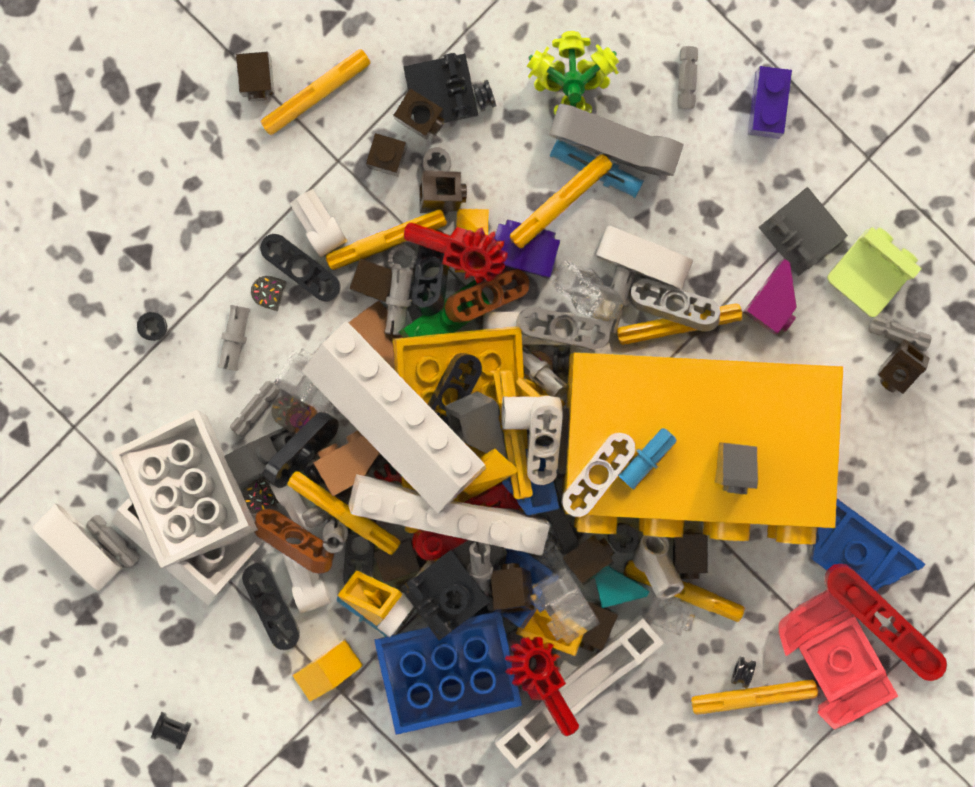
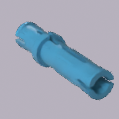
(562, 151)

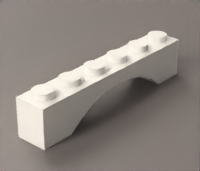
(488, 525)
(593, 676)

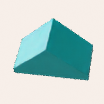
(616, 588)

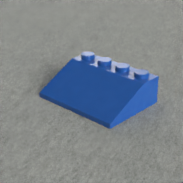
(448, 678)

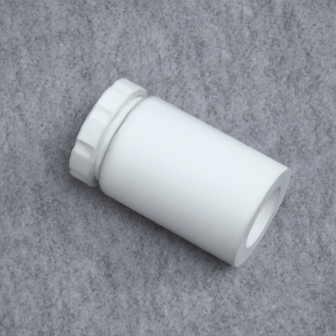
(517, 412)

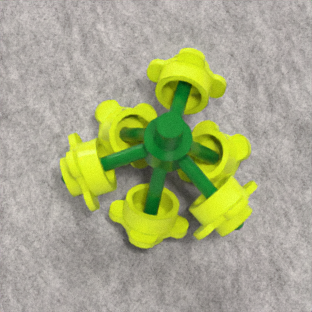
(574, 83)

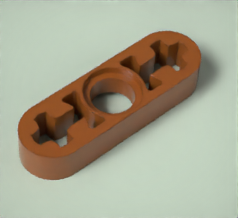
(474, 293)
(276, 528)

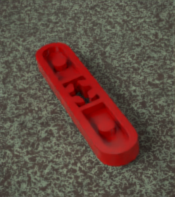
(434, 545)
(864, 602)

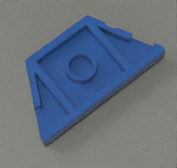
(862, 548)

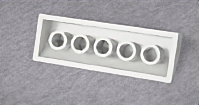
(393, 417)

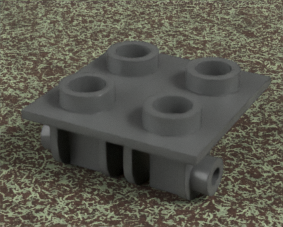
(803, 231)

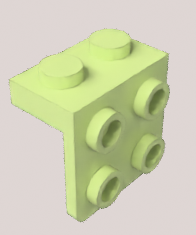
(873, 271)

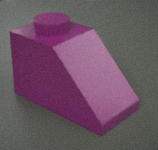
(775, 300)

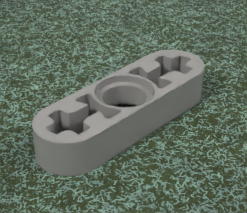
(668, 292)
(587, 324)

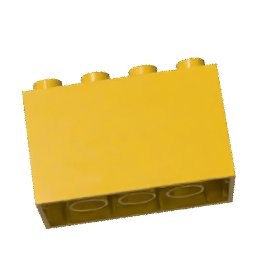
(777, 407)

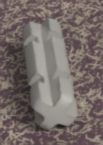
(687, 77)
(899, 332)
(255, 408)
(317, 515)
(112, 541)

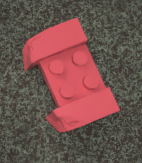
(838, 658)

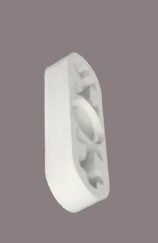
(538, 429)
(612, 474)
(399, 610)

